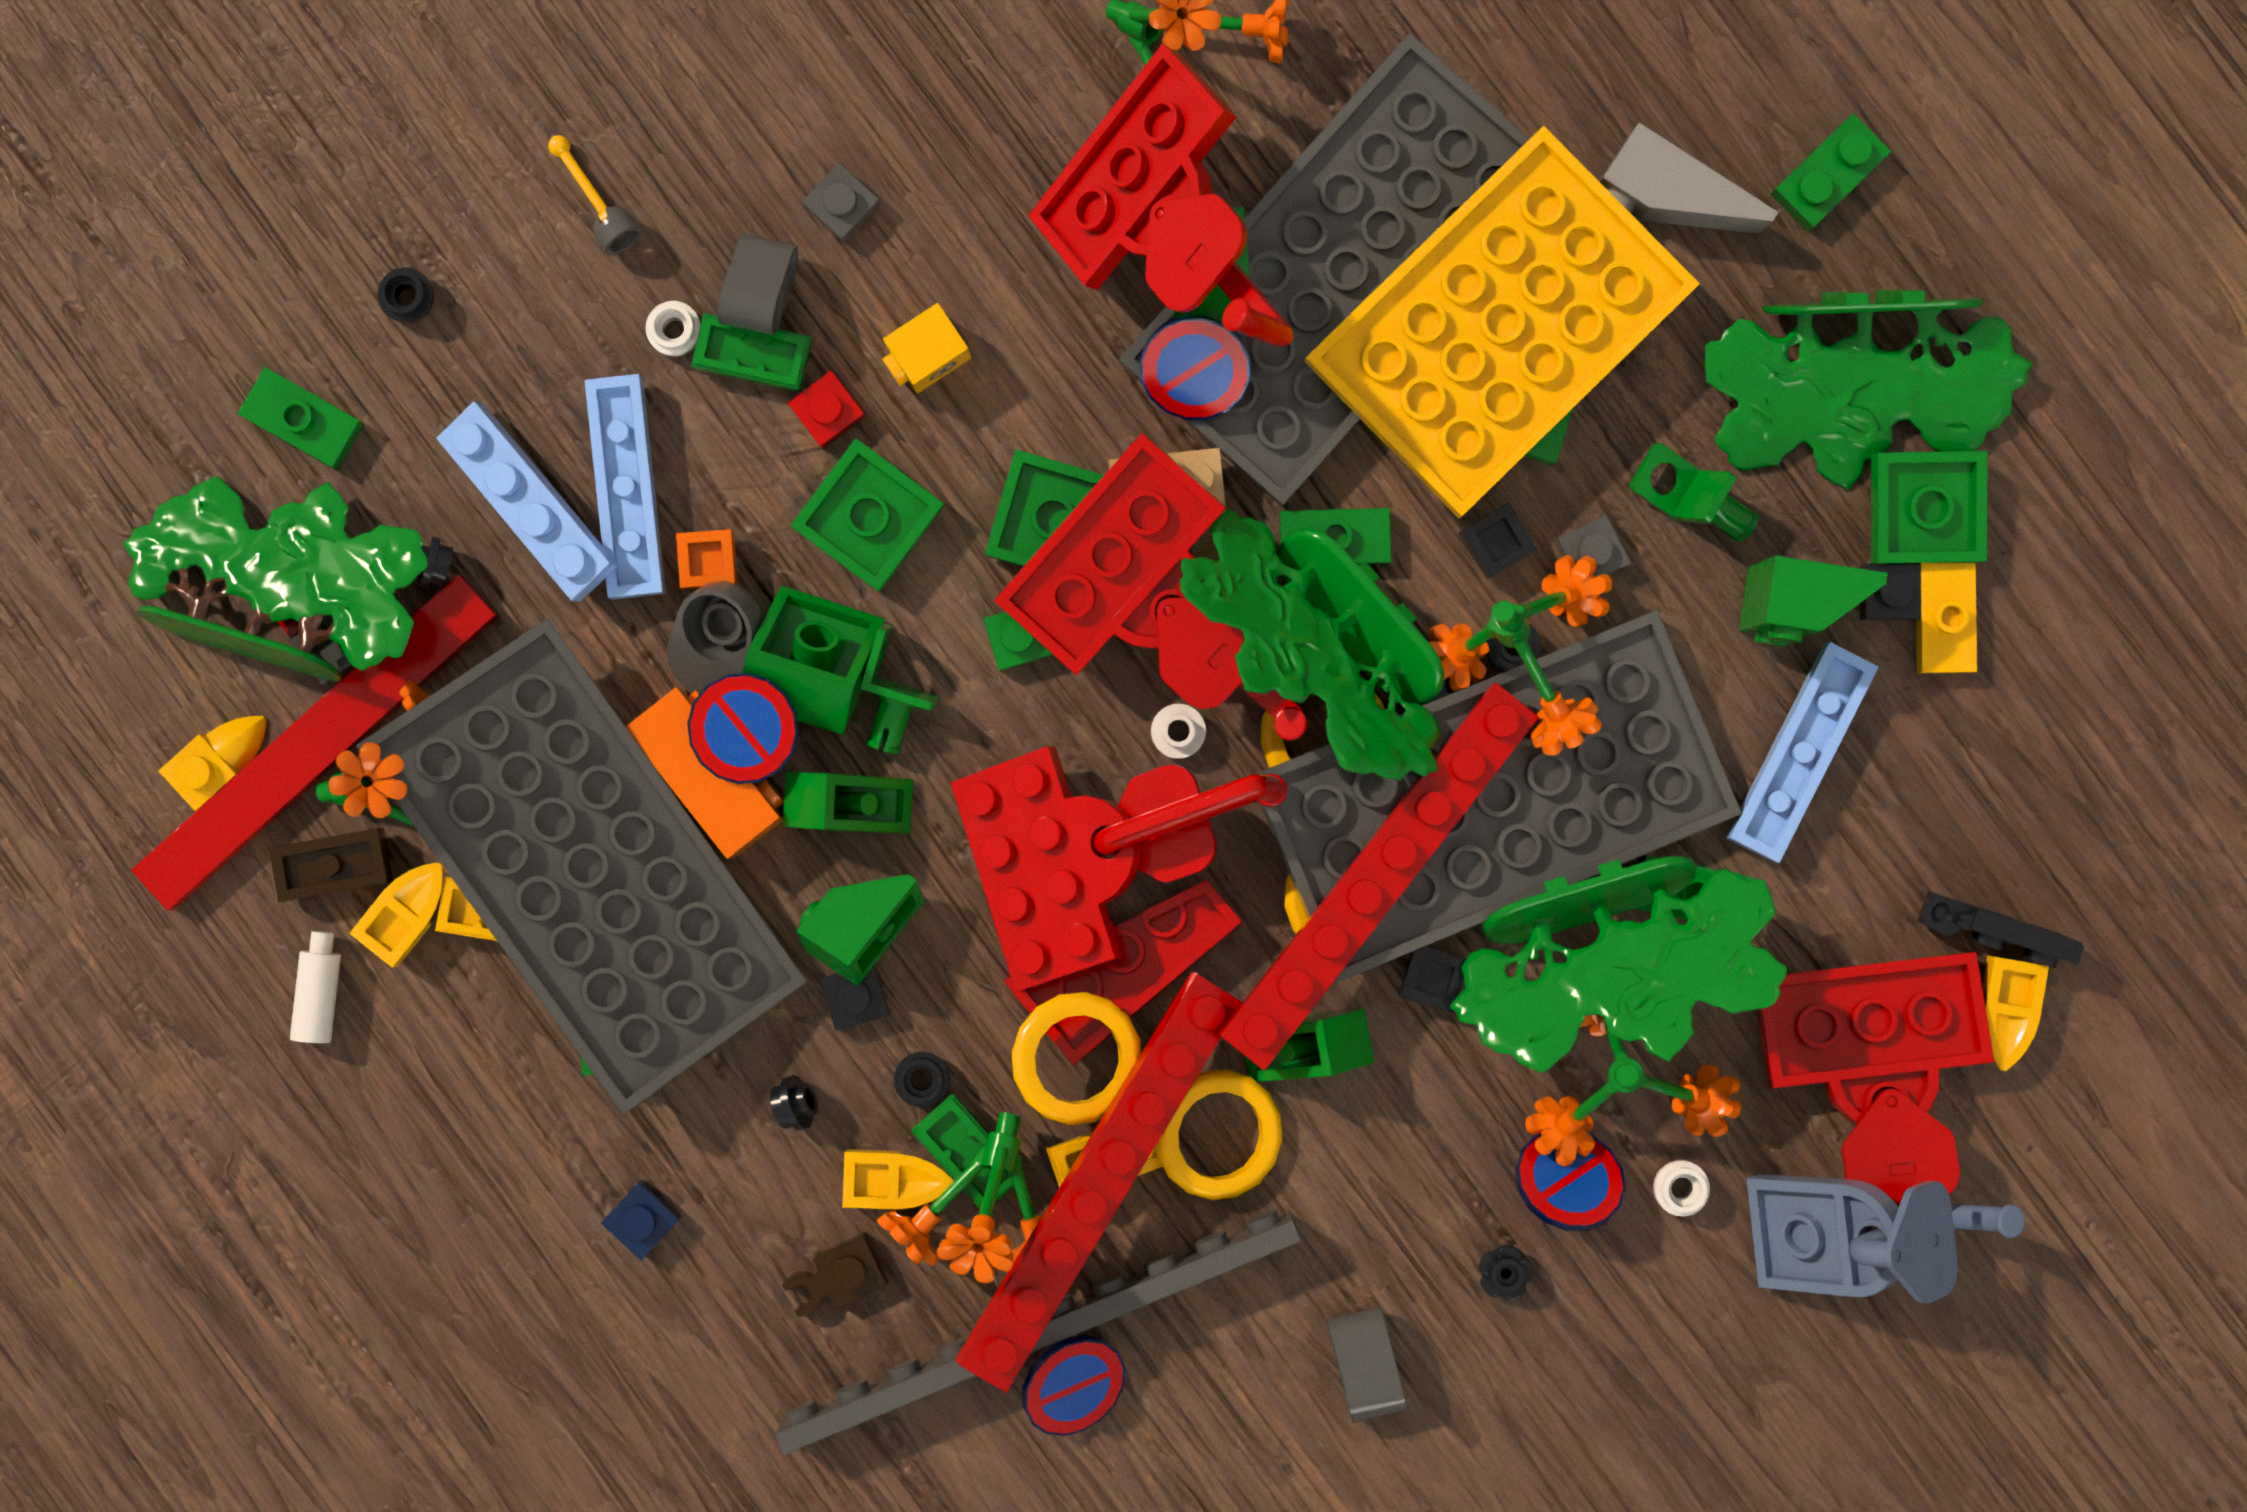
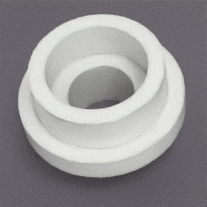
(665, 314)
(1172, 748)
(1695, 1197)

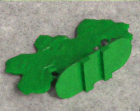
(1852, 392)
(1319, 638)
(1634, 973)

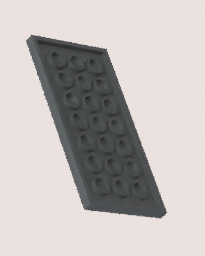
(1332, 234)
(1541, 816)
(585, 865)

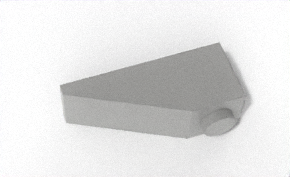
(1672, 187)

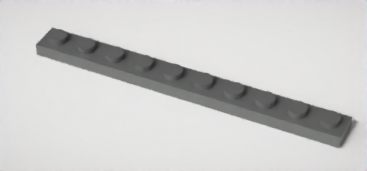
(1111, 1299)

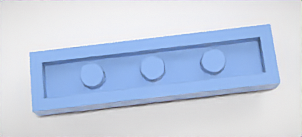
(625, 485)
(527, 501)
(1802, 752)

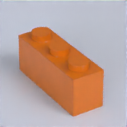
(727, 811)

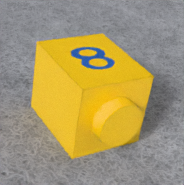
(925, 349)

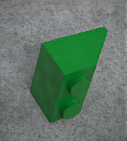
(1801, 597)
(814, 655)

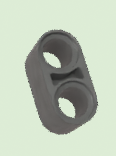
(758, 284)
(1366, 1364)

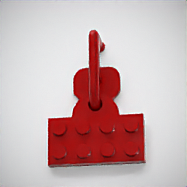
(1147, 193)
(1113, 567)
(1046, 850)
(1875, 1031)

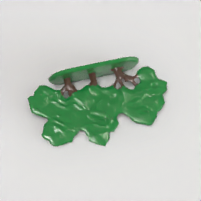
(288, 570)

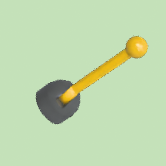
(613, 226)

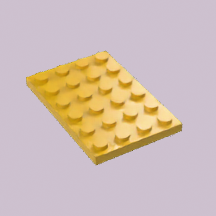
(1501, 322)

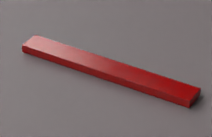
(310, 747)

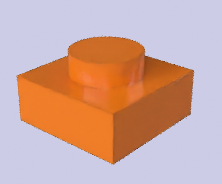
(706, 558)

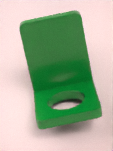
(1697, 494)
(895, 698)

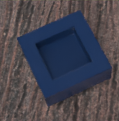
(641, 1219)

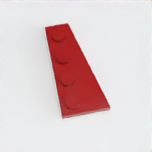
(1155, 953)

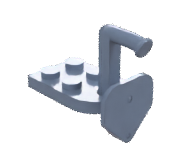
(1820, 1237)

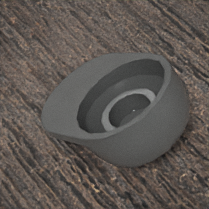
(713, 634)

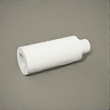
(316, 990)

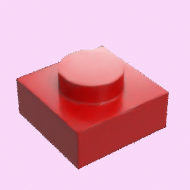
(826, 409)

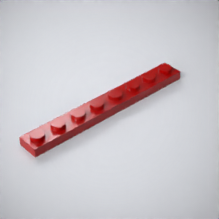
(1378, 876)
(1097, 1183)

